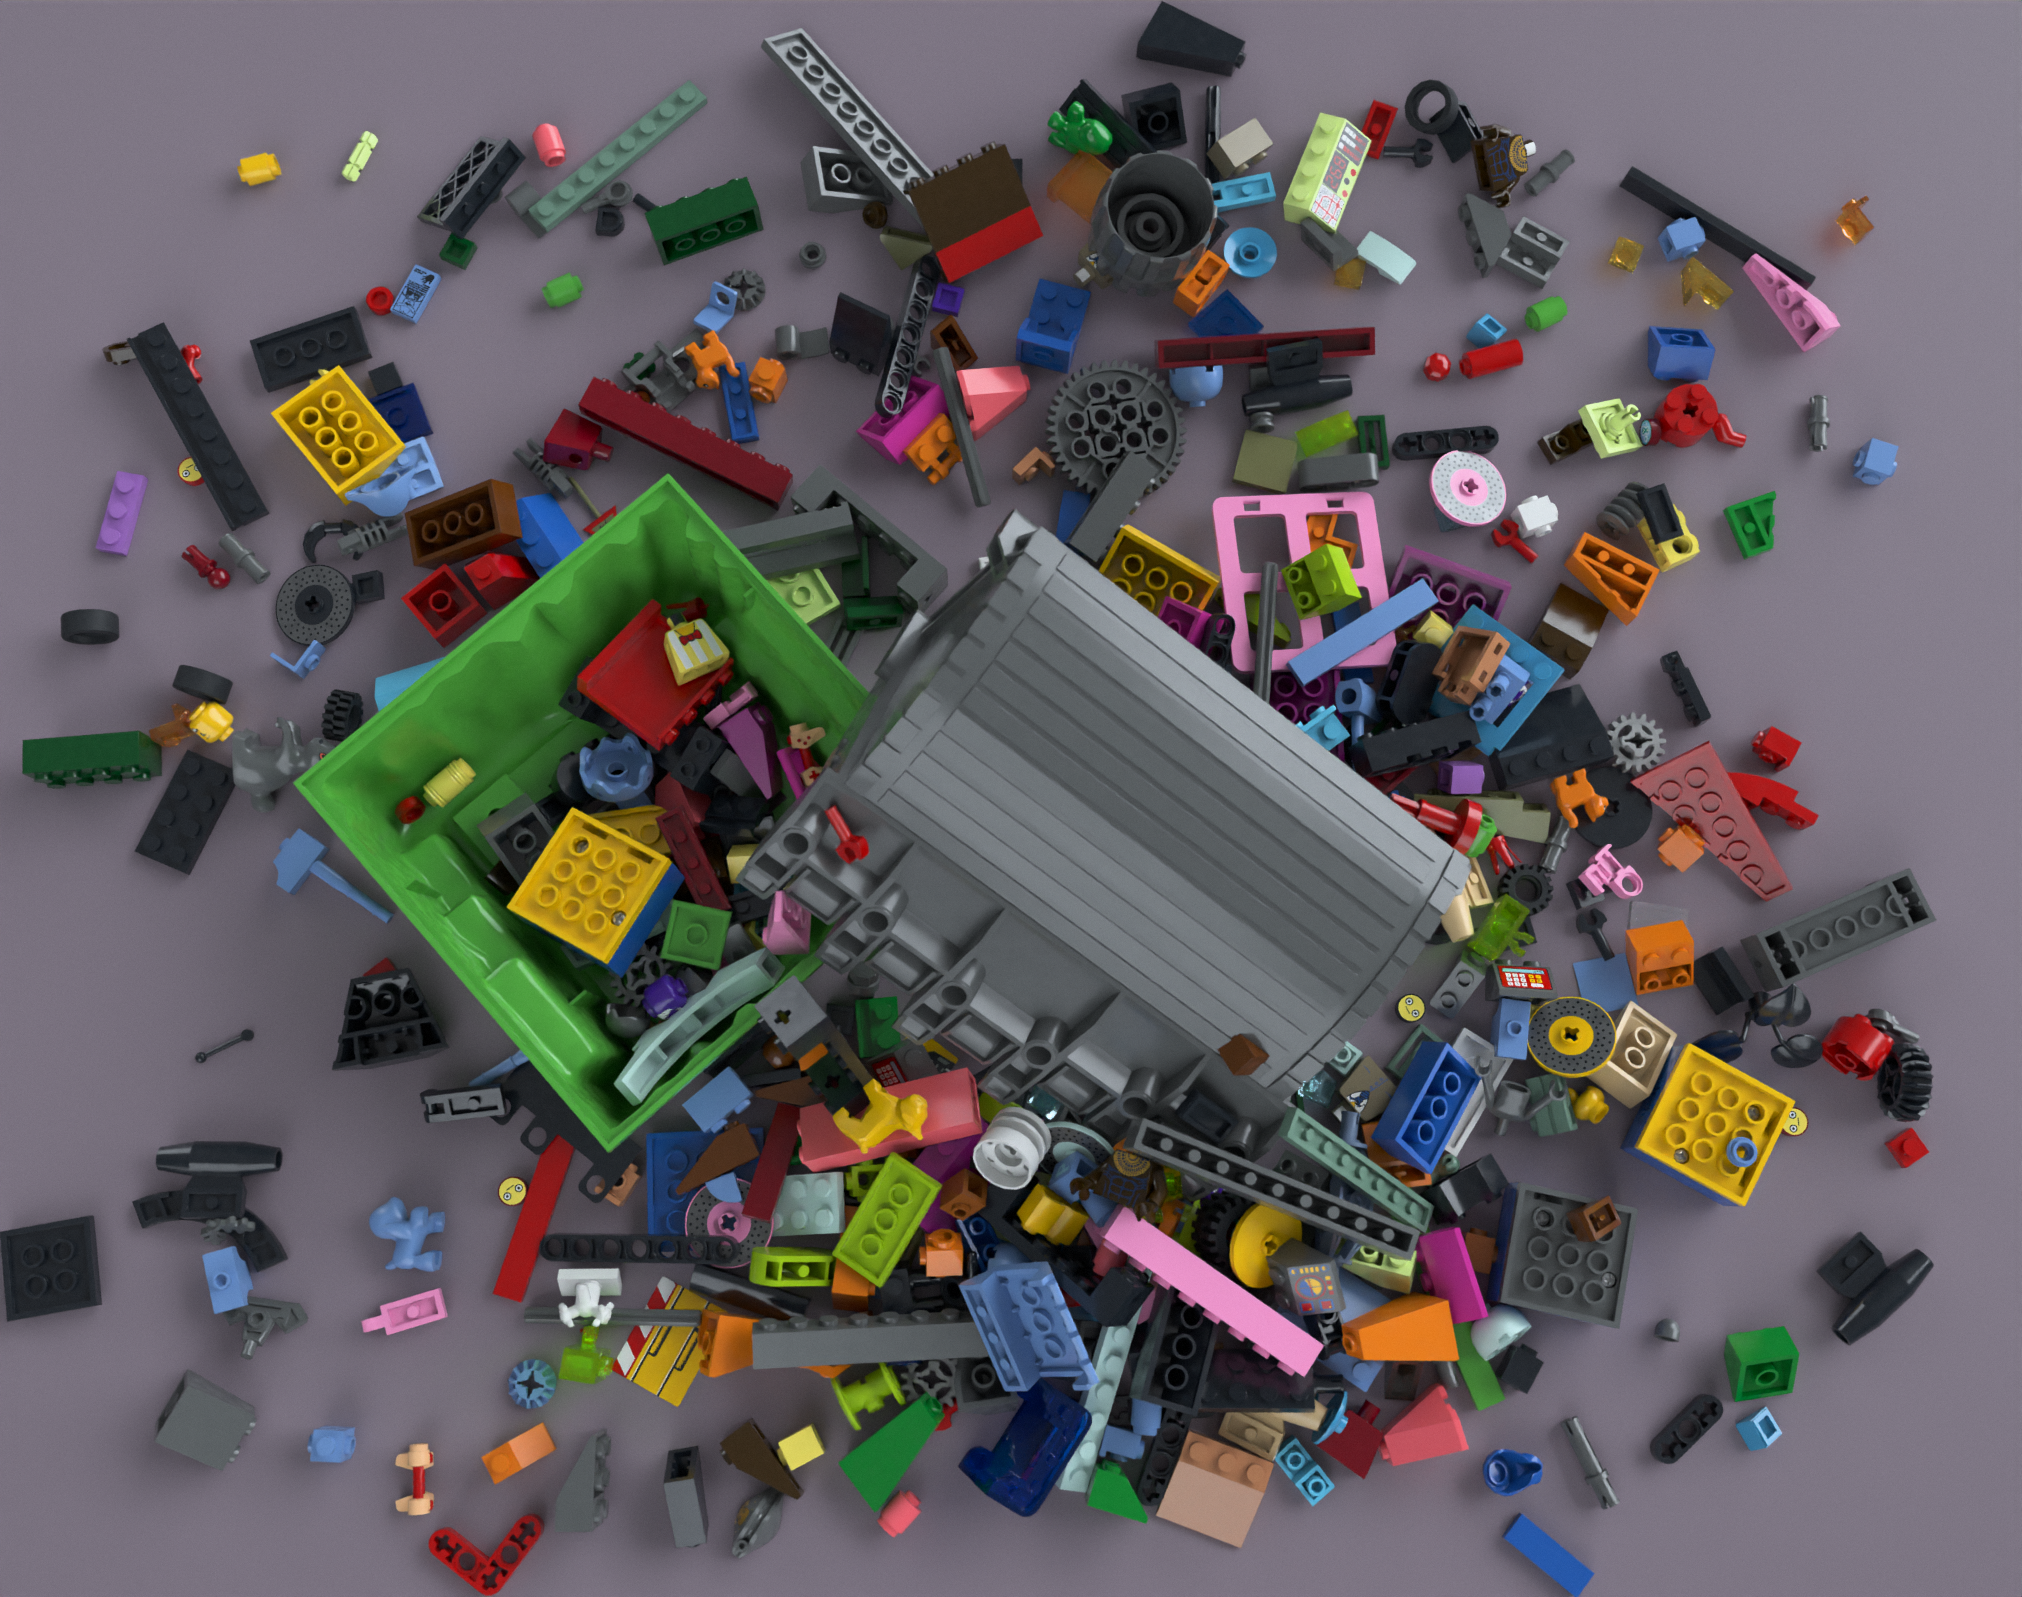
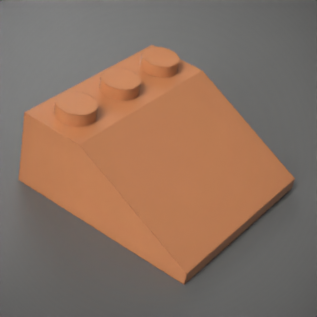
(1215, 1488)

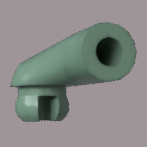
(1446, 1166)

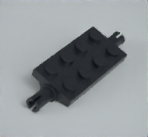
(1252, 1384)

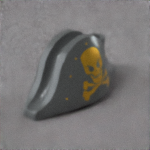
(757, 1521)

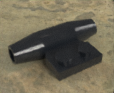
(1296, 381)
(217, 1174)
(1875, 1290)

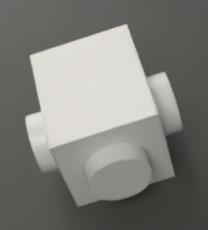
(1535, 516)

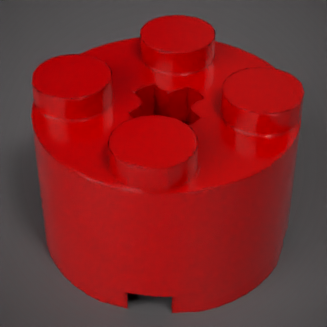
(1686, 415)
(1856, 1047)

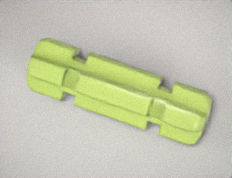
(359, 156)

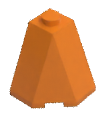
(725, 1341)

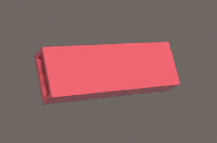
(951, 1115)

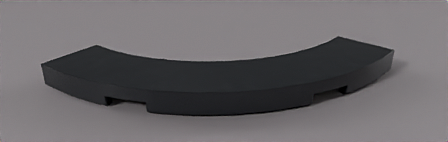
(259, 1244)

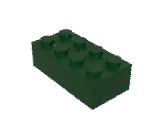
(704, 220)
(92, 759)

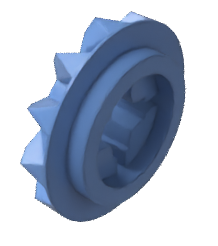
(543, 1375)

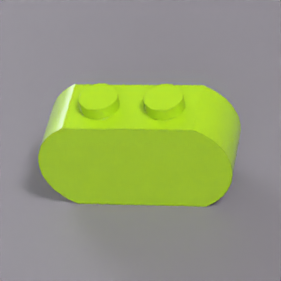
(792, 1266)

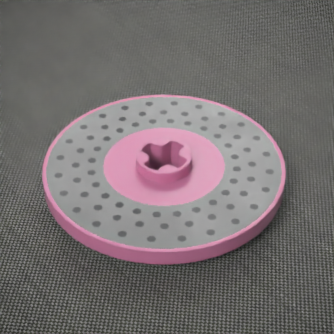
(1452, 497)
(706, 1217)

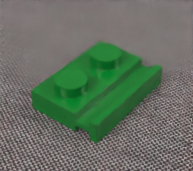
(874, 1025)

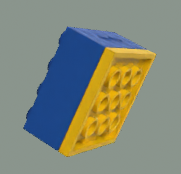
(596, 891)
(1696, 1114)

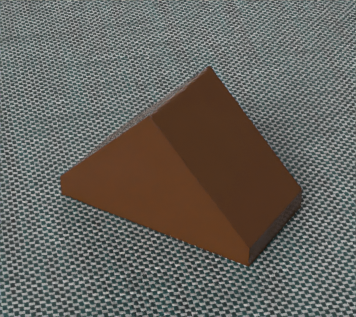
(950, 335)
(1242, 1055)
(1594, 1219)

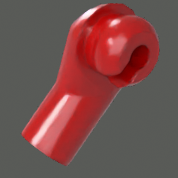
(190, 353)
(1725, 434)

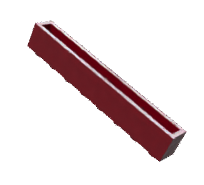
(1252, 347)
(685, 442)

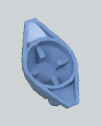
(386, 494)

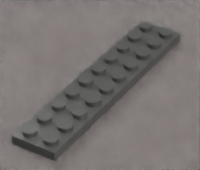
(847, 112)

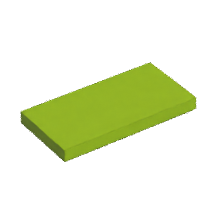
(887, 1219)

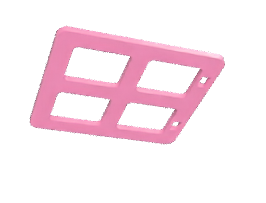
(1293, 510)

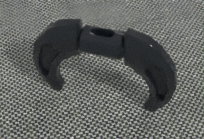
(319, 531)

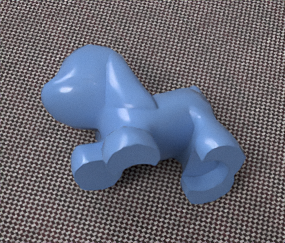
(392, 1222)

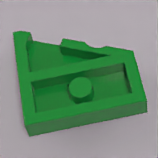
(1753, 524)

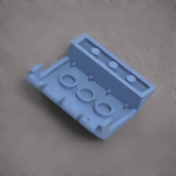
(1027, 1326)

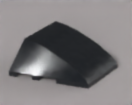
(387, 1023)

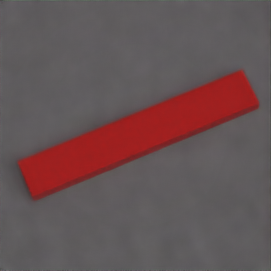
(534, 1220)

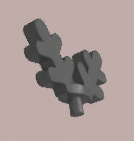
(218, 1228)

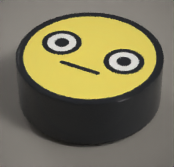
(1410, 1008)

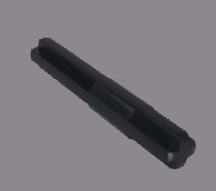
(1212, 129)

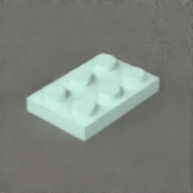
(810, 1205)

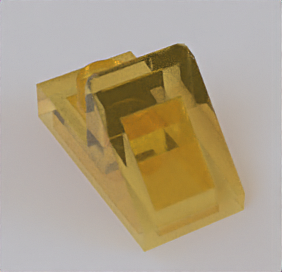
(1698, 279)

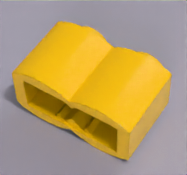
(1052, 1216)

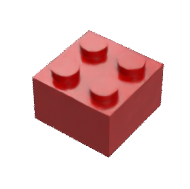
(444, 605)

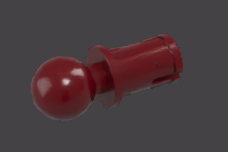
(217, 577)

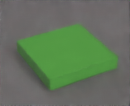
(696, 935)

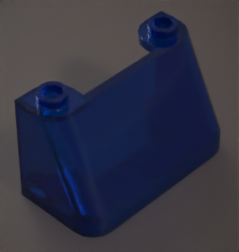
(1030, 1450)

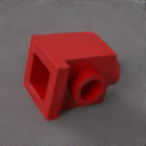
(1775, 747)

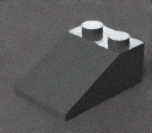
(840, 181)
(517, 835)

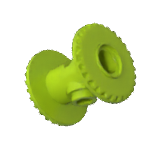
(868, 1395)

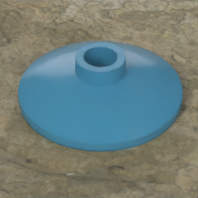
(1252, 242)
(1334, 1419)

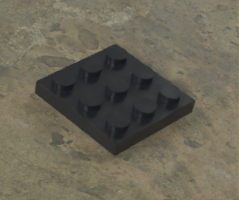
(50, 1268)

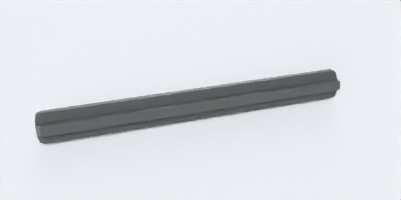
(961, 427)
(1265, 632)
(620, 1316)

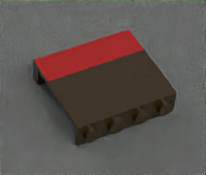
(974, 211)

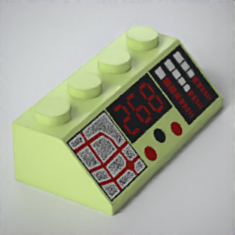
(1326, 173)

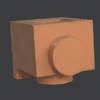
(620, 1194)

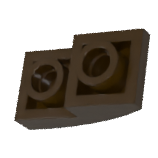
(1565, 442)

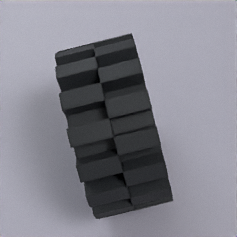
(341, 715)
(1533, 875)

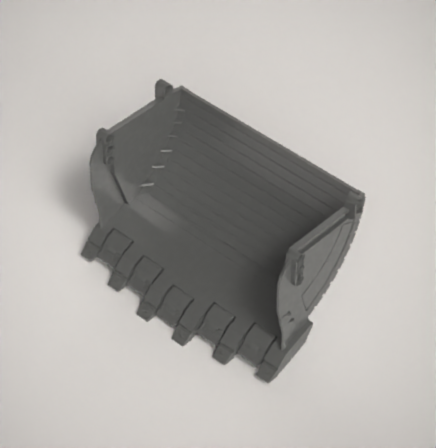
(1105, 857)

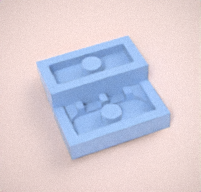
(426, 473)

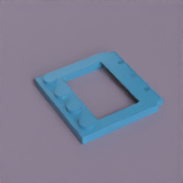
(1543, 674)

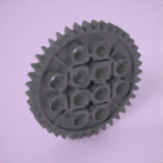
(1078, 404)

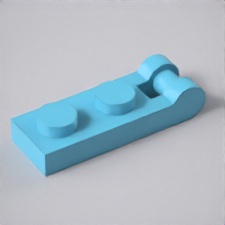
(1244, 192)

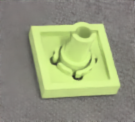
(1611, 427)

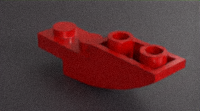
(1773, 798)

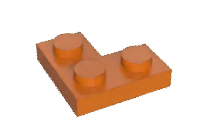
(1320, 533)

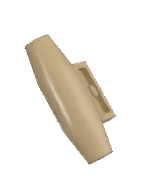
(1475, 894)
(1265, 1431)

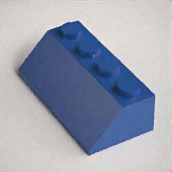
(545, 532)
(1427, 1106)

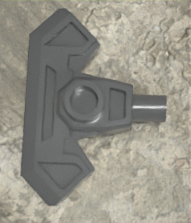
(261, 1317)

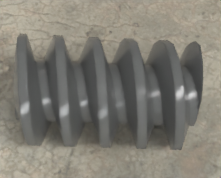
(1622, 512)

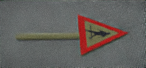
(601, 520)

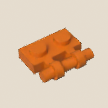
(930, 444)

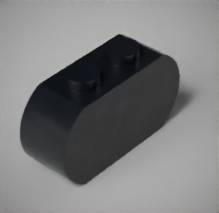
(1409, 682)
(567, 782)

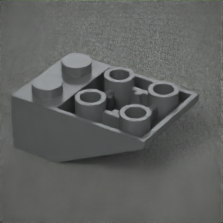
(581, 1500)

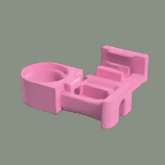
(728, 709)
(1609, 871)

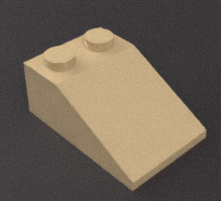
(1637, 1058)

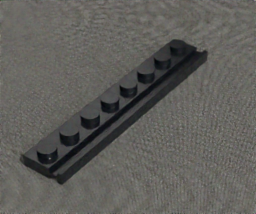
(1125, 137)
(198, 426)

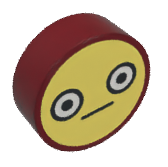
(1796, 1123)
(513, 1191)

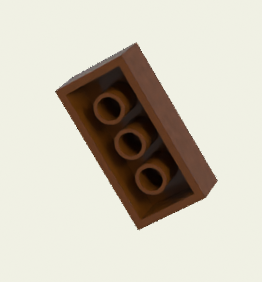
(463, 524)

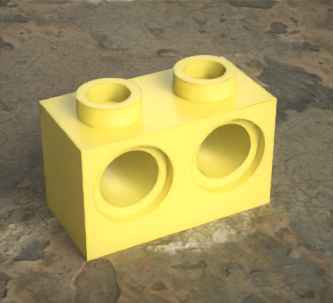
(1664, 552)

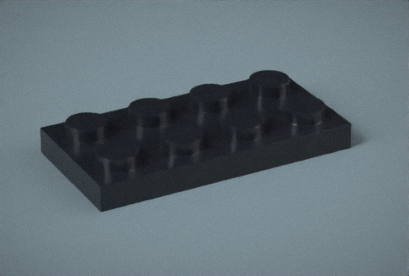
(305, 348)
(187, 812)

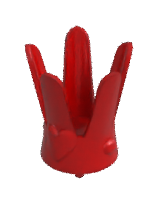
(695, 609)
(1499, 845)

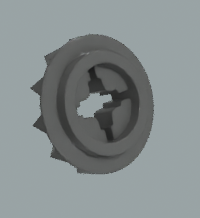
(753, 296)

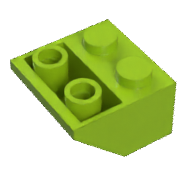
(1321, 582)

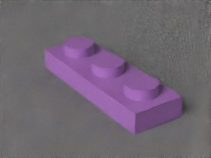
(122, 513)

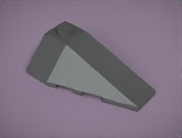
(980, 1389)

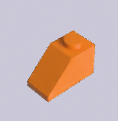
(518, 1453)

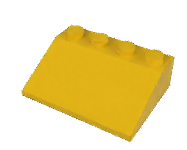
(339, 432)
(1153, 571)

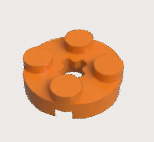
(1171, 1217)

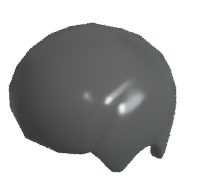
(626, 1020)

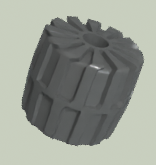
(1157, 196)

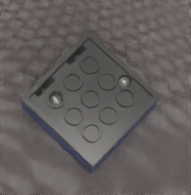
(1546, 1265)

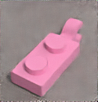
(408, 1313)

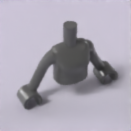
(1512, 1099)

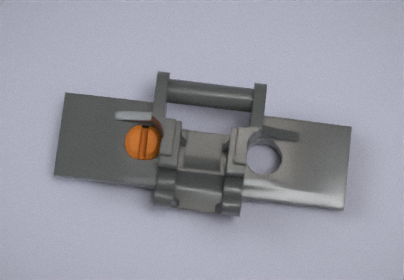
(671, 384)

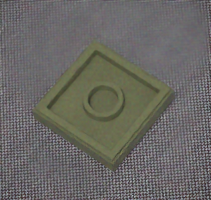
(1265, 462)

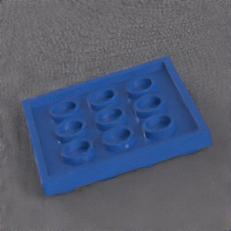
(668, 1162)

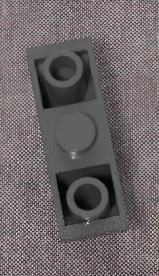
(1485, 231)

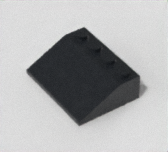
(1553, 741)

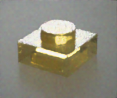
(1625, 254)
(1350, 274)

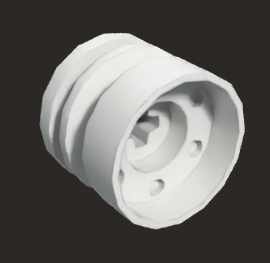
(1012, 1148)

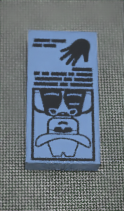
(415, 294)

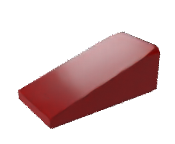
(1378, 126)

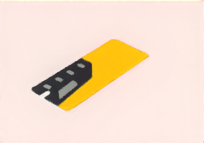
(940, 1056)

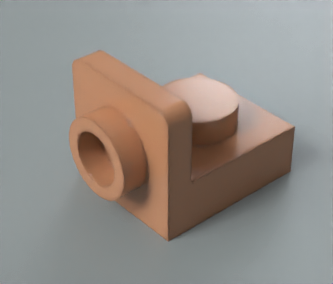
(1029, 465)

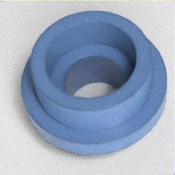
(1749, 1148)

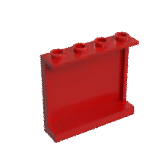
(638, 684)

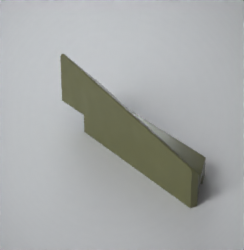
(1506, 808)

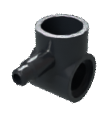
(950, 1285)

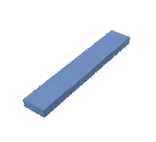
(1362, 632)

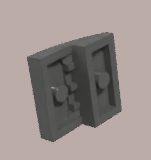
(1532, 252)

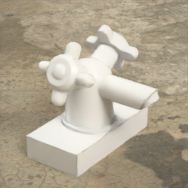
(588, 1287)

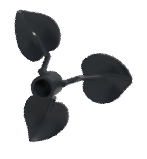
(1785, 1008)

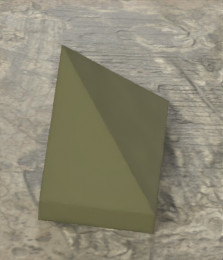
(905, 245)

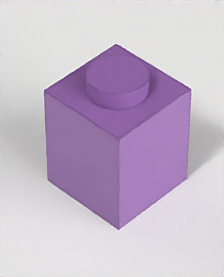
(1460, 777)

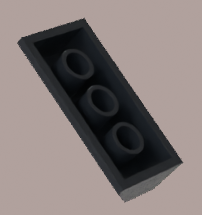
(1174, 1354)

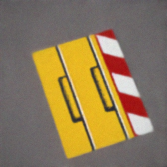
(664, 1356)

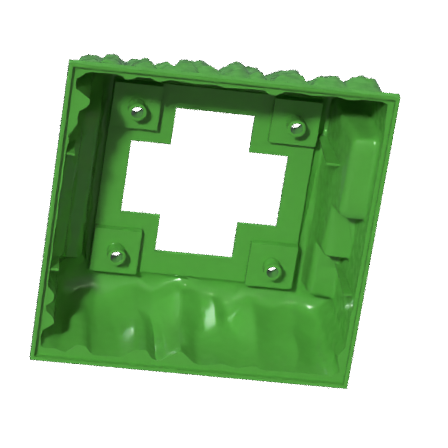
(501, 715)

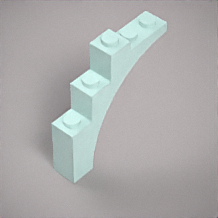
(670, 1039)

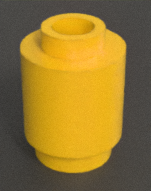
(259, 169)

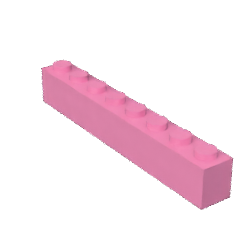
(1211, 1290)

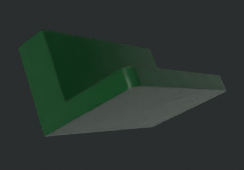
(857, 574)
(872, 613)

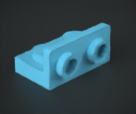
(1325, 728)

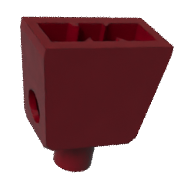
(575, 442)
(1357, 1442)

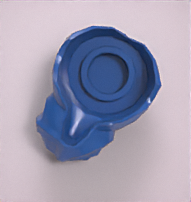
(1510, 1471)

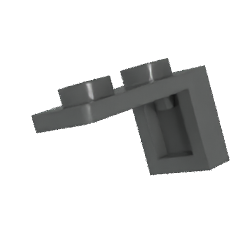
(1459, 984)

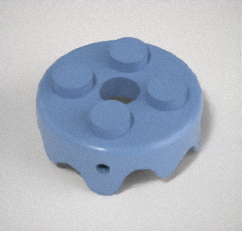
(611, 756)

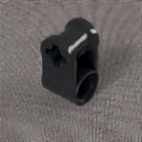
(1326, 1332)

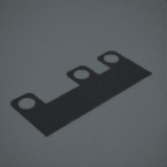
(532, 1090)

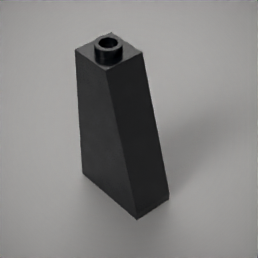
(1189, 43)

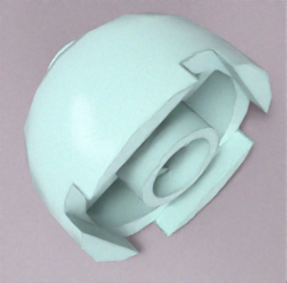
(1498, 1330)

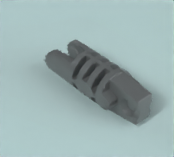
(547, 473)
(372, 535)

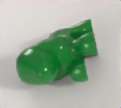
(1079, 133)

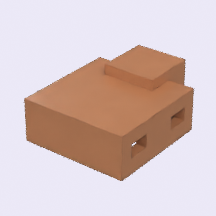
(1470, 664)

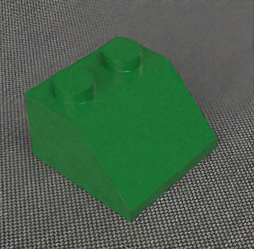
(1760, 1363)
(1112, 1492)

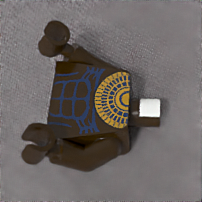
(1500, 161)
(1126, 1180)

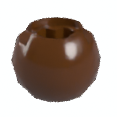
(775, 1056)

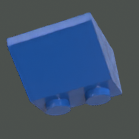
(1679, 353)

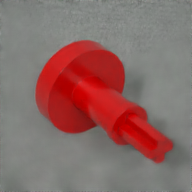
(1459, 826)

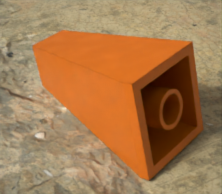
(1403, 1330)

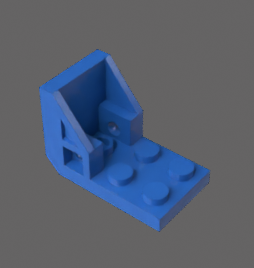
(1052, 327)

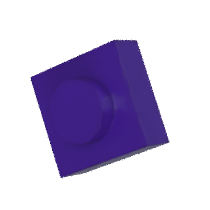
(948, 299)

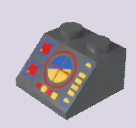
(1305, 1279)

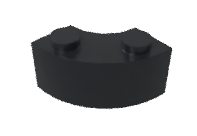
(1465, 1189)

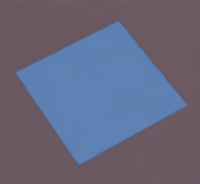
(1606, 982)

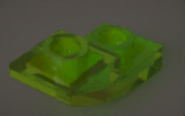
(1327, 433)

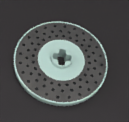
(1070, 1137)

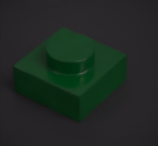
(458, 251)

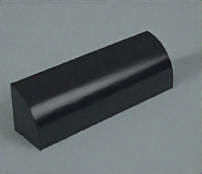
(747, 1295)

